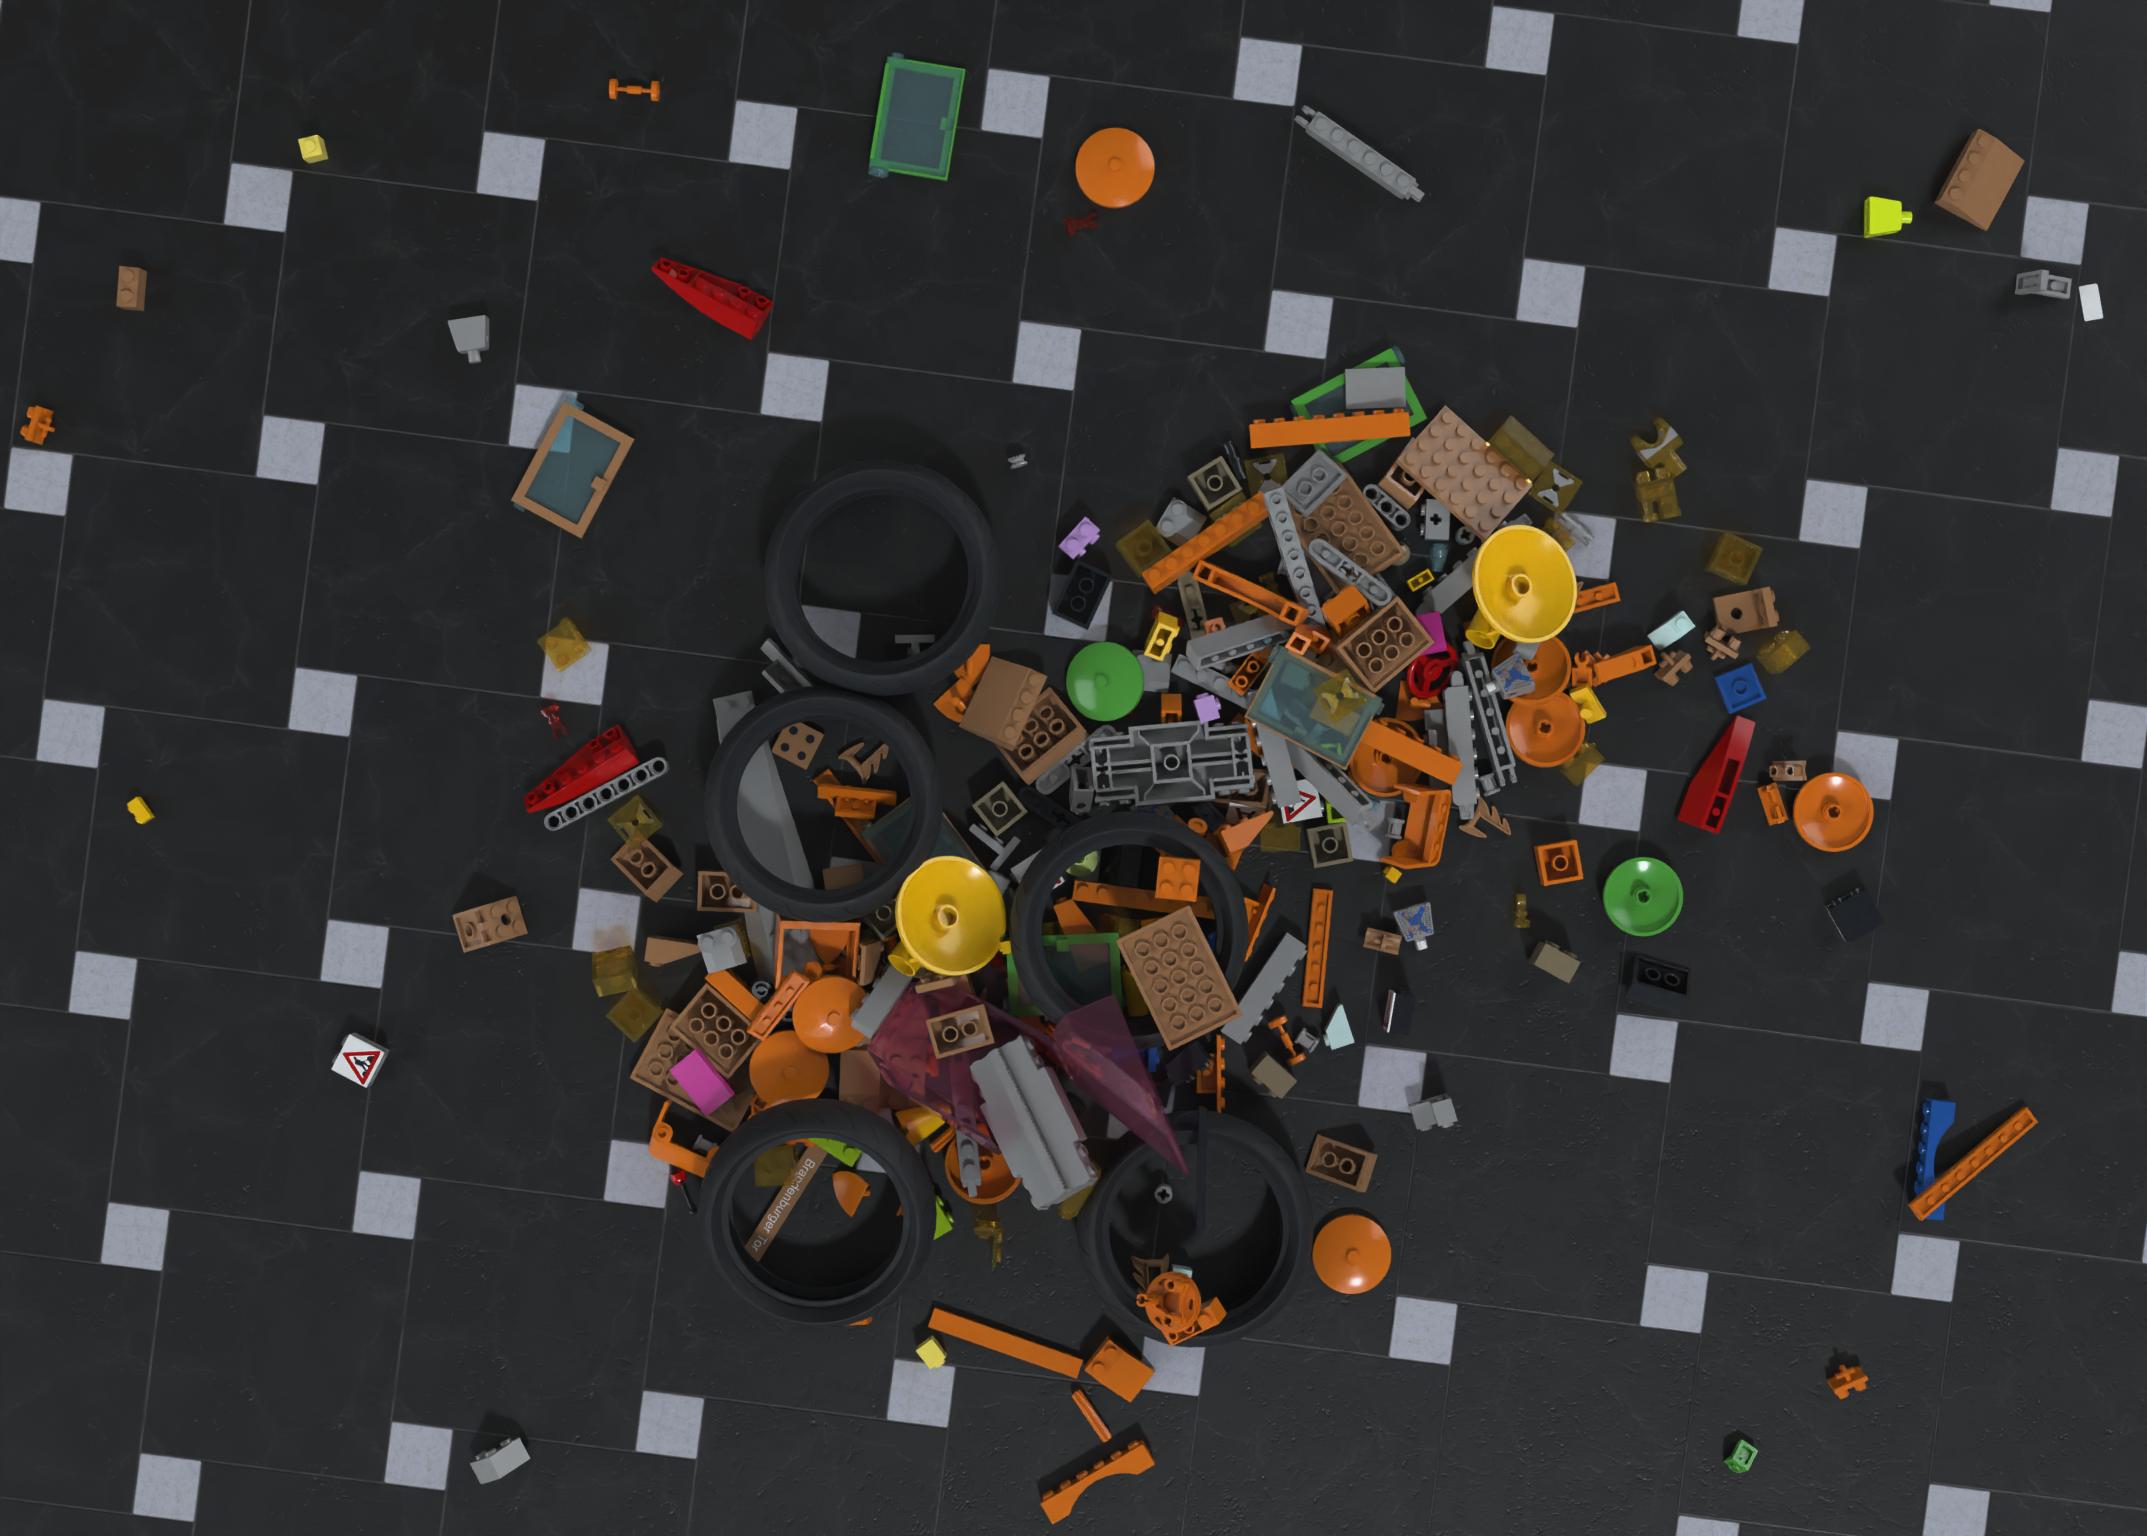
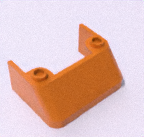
(1424, 826)
(675, 1154)

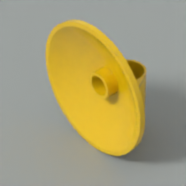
(1521, 587)
(948, 918)

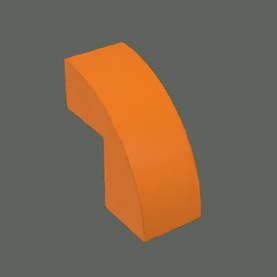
(1308, 637)

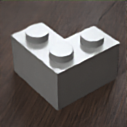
(1433, 1111)
(500, 1461)

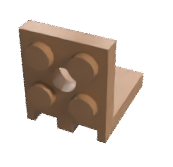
(1755, 608)
(484, 927)
(934, 981)

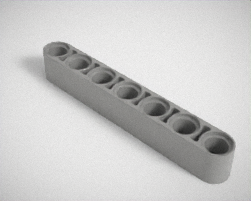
(597, 794)

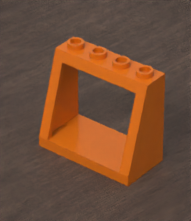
(852, 944)

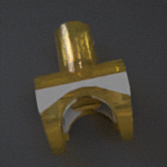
(1662, 450)

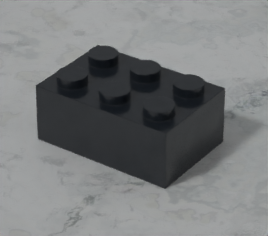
(1082, 594)

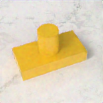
(1588, 703)

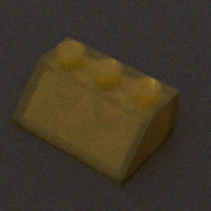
(1520, 449)

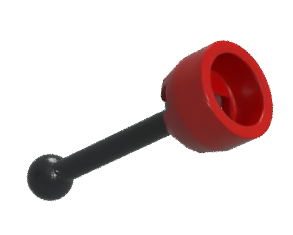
(679, 1178)

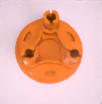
(1171, 1302)

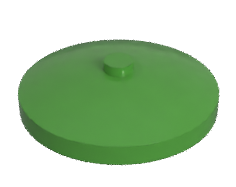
(1105, 681)
(1642, 896)

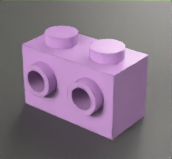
(1079, 538)
(1206, 707)

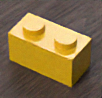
(1420, 580)
(140, 810)
(1391, 874)
(1005, 946)

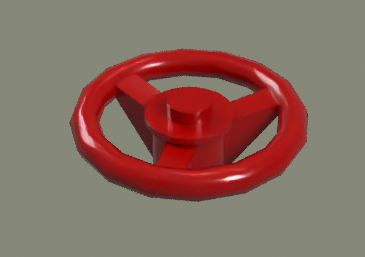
(1429, 669)

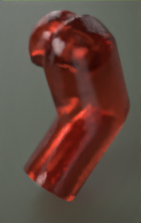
(999, 964)

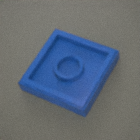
(1740, 688)

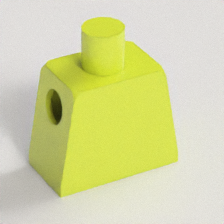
(1883, 216)

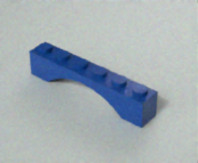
(1937, 1119)

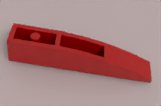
(716, 297)
(585, 770)
(1716, 780)

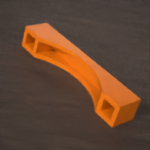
(1251, 593)
(1132, 1460)

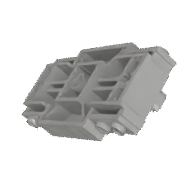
(1171, 763)
(1033, 1122)

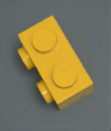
(1161, 636)

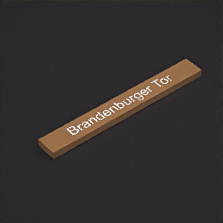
(784, 1203)

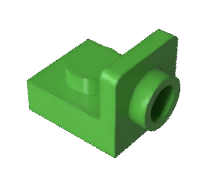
(1741, 1457)

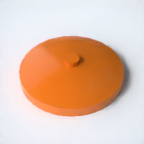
(1115, 168)
(1548, 669)
(1547, 732)
(1379, 772)
(1833, 812)
(824, 1013)
(787, 1068)
(996, 1176)
(1351, 1254)

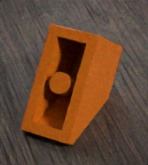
(1171, 708)

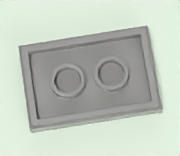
(1375, 388)
(1313, 483)

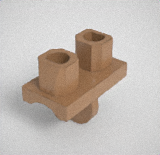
(1714, 638)
(1671, 664)
(1788, 770)
(1382, 941)

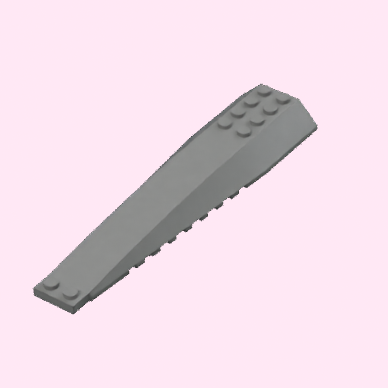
(774, 843)

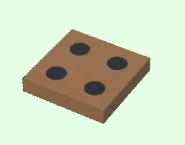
(798, 744)

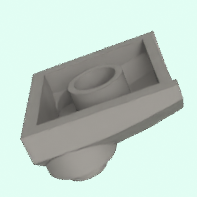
(1180, 522)
(1155, 672)
(721, 949)

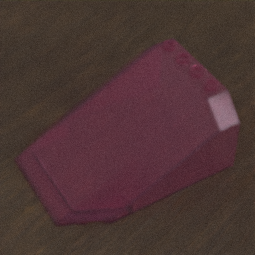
(1109, 1069)
(945, 1085)

